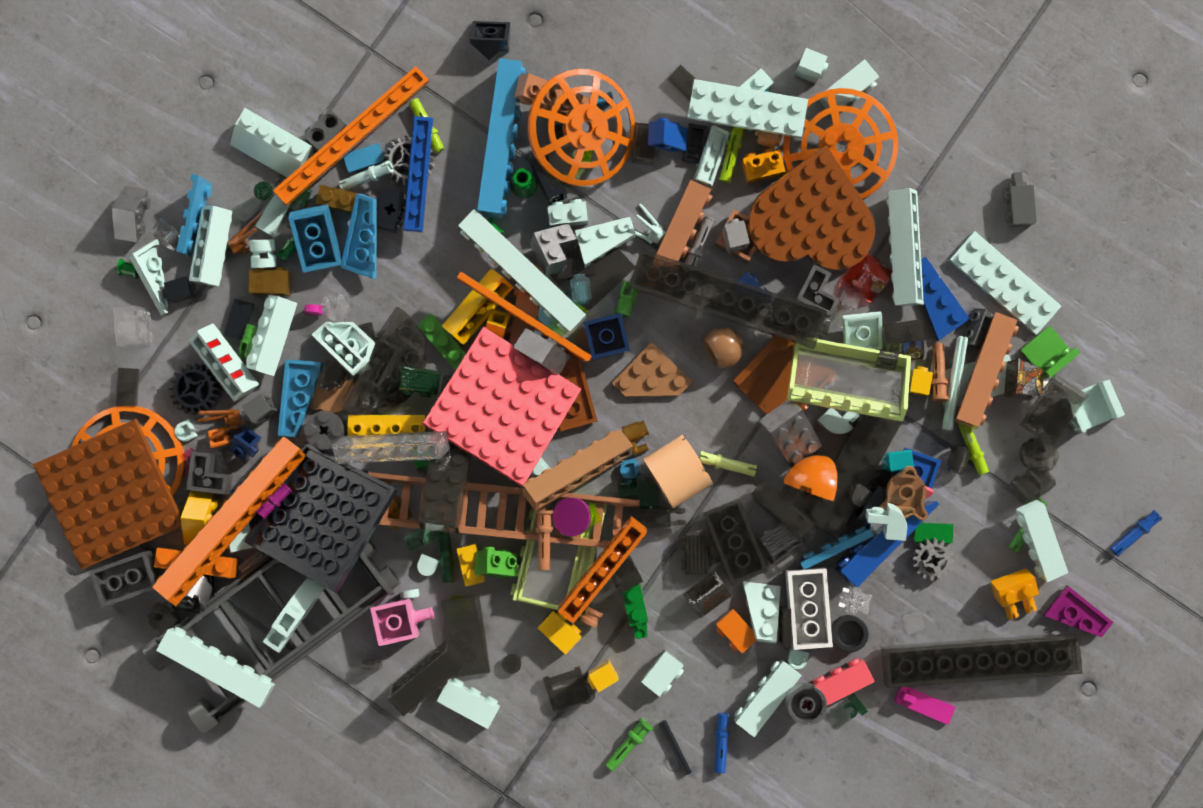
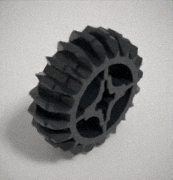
(187, 393)

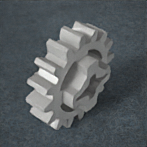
(940, 558)

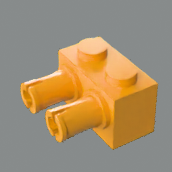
(763, 165)
(1015, 588)

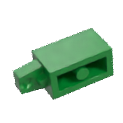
(636, 611)

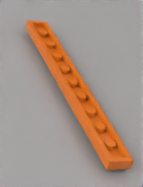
(351, 136)

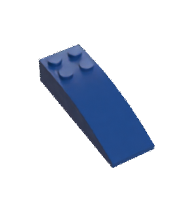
(872, 552)

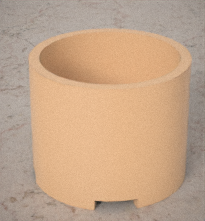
(677, 471)

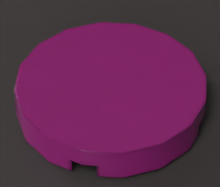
(571, 516)

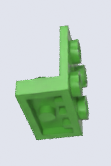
(1049, 352)

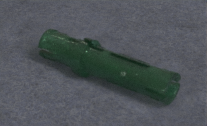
(446, 557)

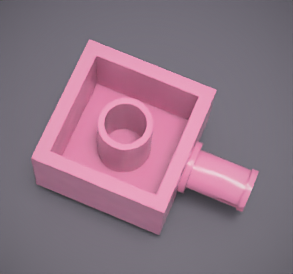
(398, 621)

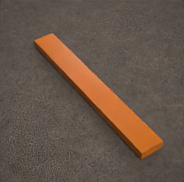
(477, 287)

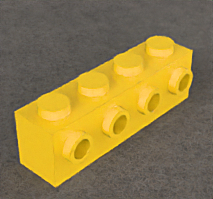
(476, 308)
(385, 424)

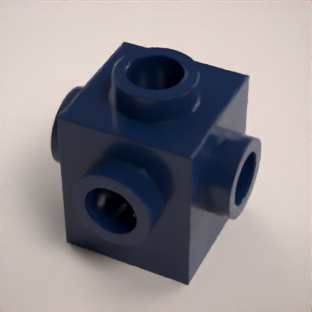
(245, 444)

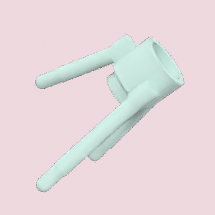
(655, 232)

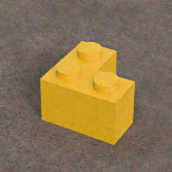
(197, 513)

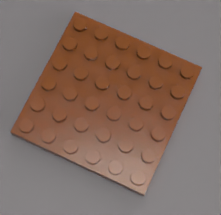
(108, 494)

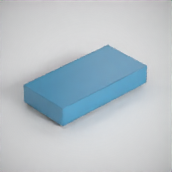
(364, 158)

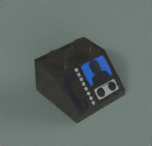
(904, 338)

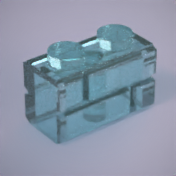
(581, 289)

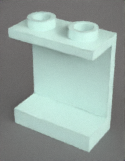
(1098, 408)

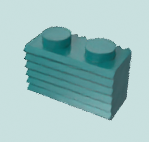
(897, 460)

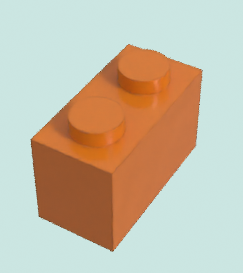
(737, 631)

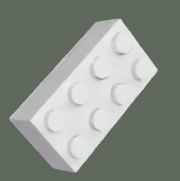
(809, 608)

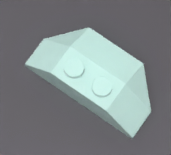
(345, 344)

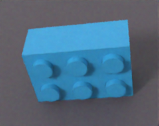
(315, 238)

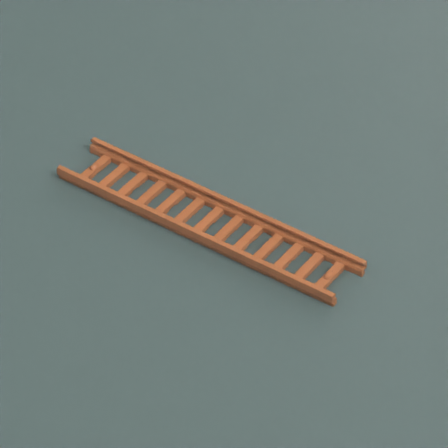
(499, 531)

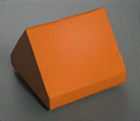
(221, 440)

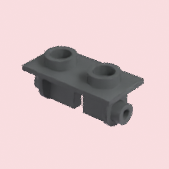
(979, 319)

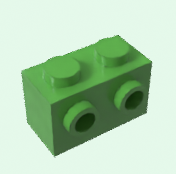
(496, 563)

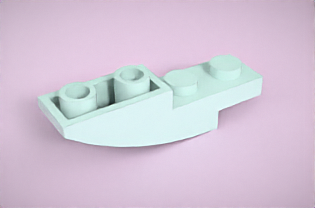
(293, 614)

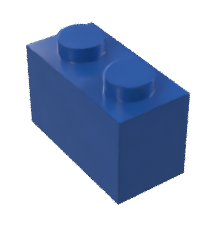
(667, 135)

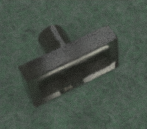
(127, 387)

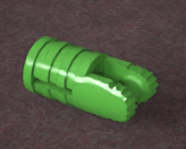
(626, 302)
(246, 342)

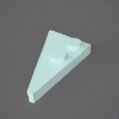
(150, 271)

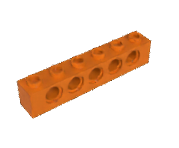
(602, 569)

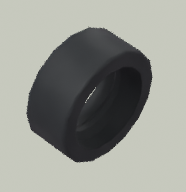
(863, 637)

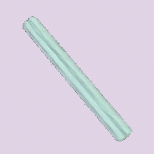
(954, 384)

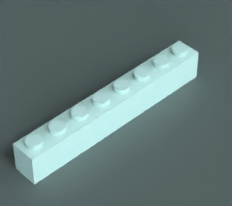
(519, 268)

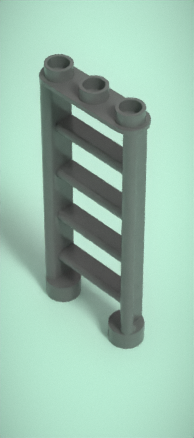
(202, 712)

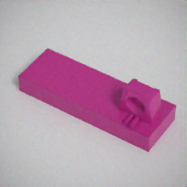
(924, 704)

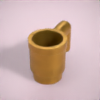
(635, 432)

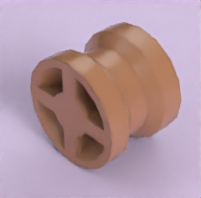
(591, 616)

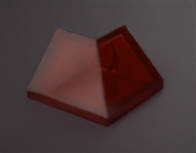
(868, 277)

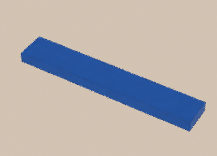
(418, 174)

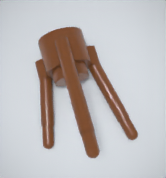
(238, 242)
(231, 417)

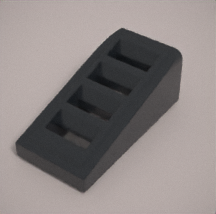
(701, 144)

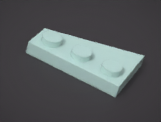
(602, 238)
(764, 609)

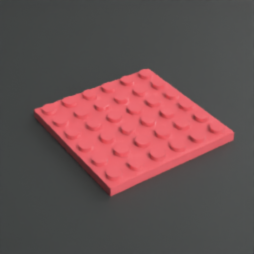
(502, 407)

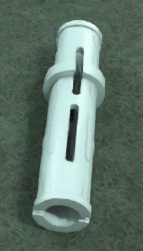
(361, 178)

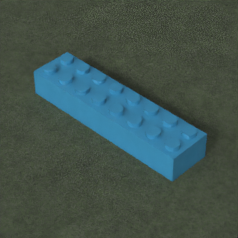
(500, 141)

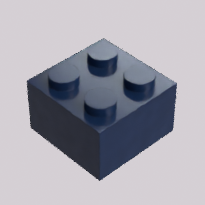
(606, 337)

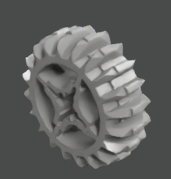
(401, 146)

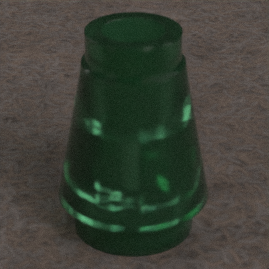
(260, 188)

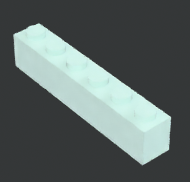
(905, 247)
(216, 667)

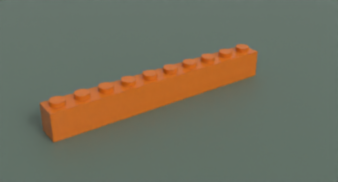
(228, 521)

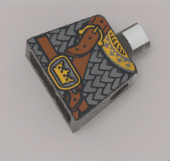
(1023, 379)

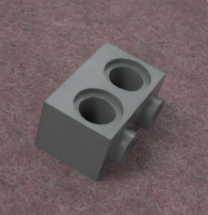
(320, 127)

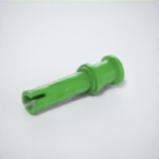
(633, 735)

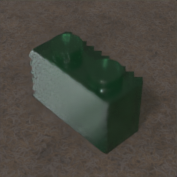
(418, 380)

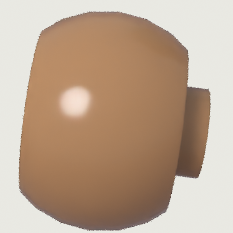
(723, 346)

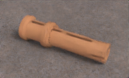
(939, 382)
(544, 529)

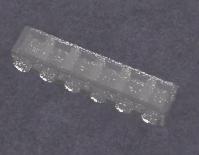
(391, 447)

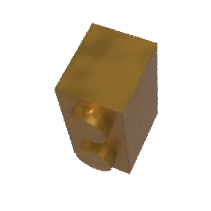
(336, 199)
(270, 281)

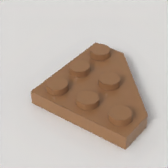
(652, 375)

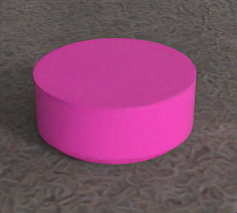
(312, 309)

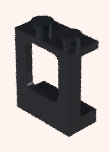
(552, 195)

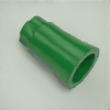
(525, 189)

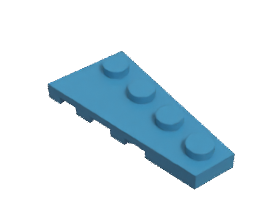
(197, 196)
(297, 393)
(842, 543)

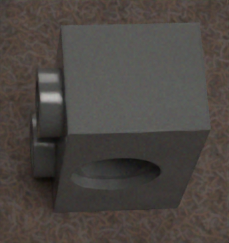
(259, 409)

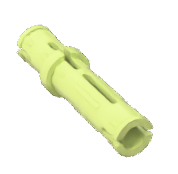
(728, 464)

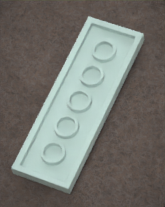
(747, 108)
(1005, 283)

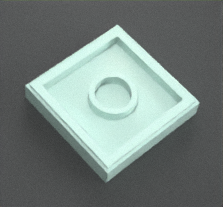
(863, 330)

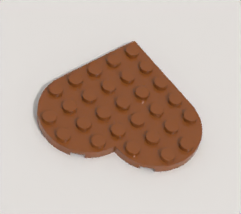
(813, 215)

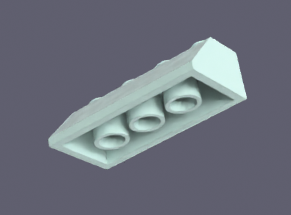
(269, 144)

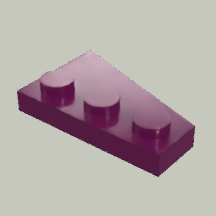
(1077, 612)

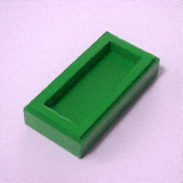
(933, 530)

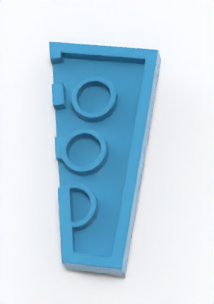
(361, 240)

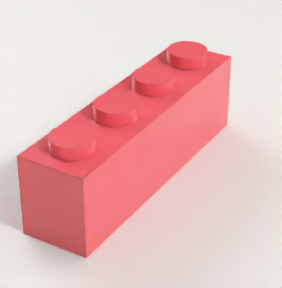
(843, 681)

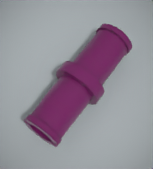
(274, 500)

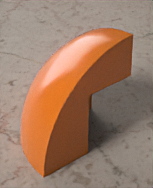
(815, 476)

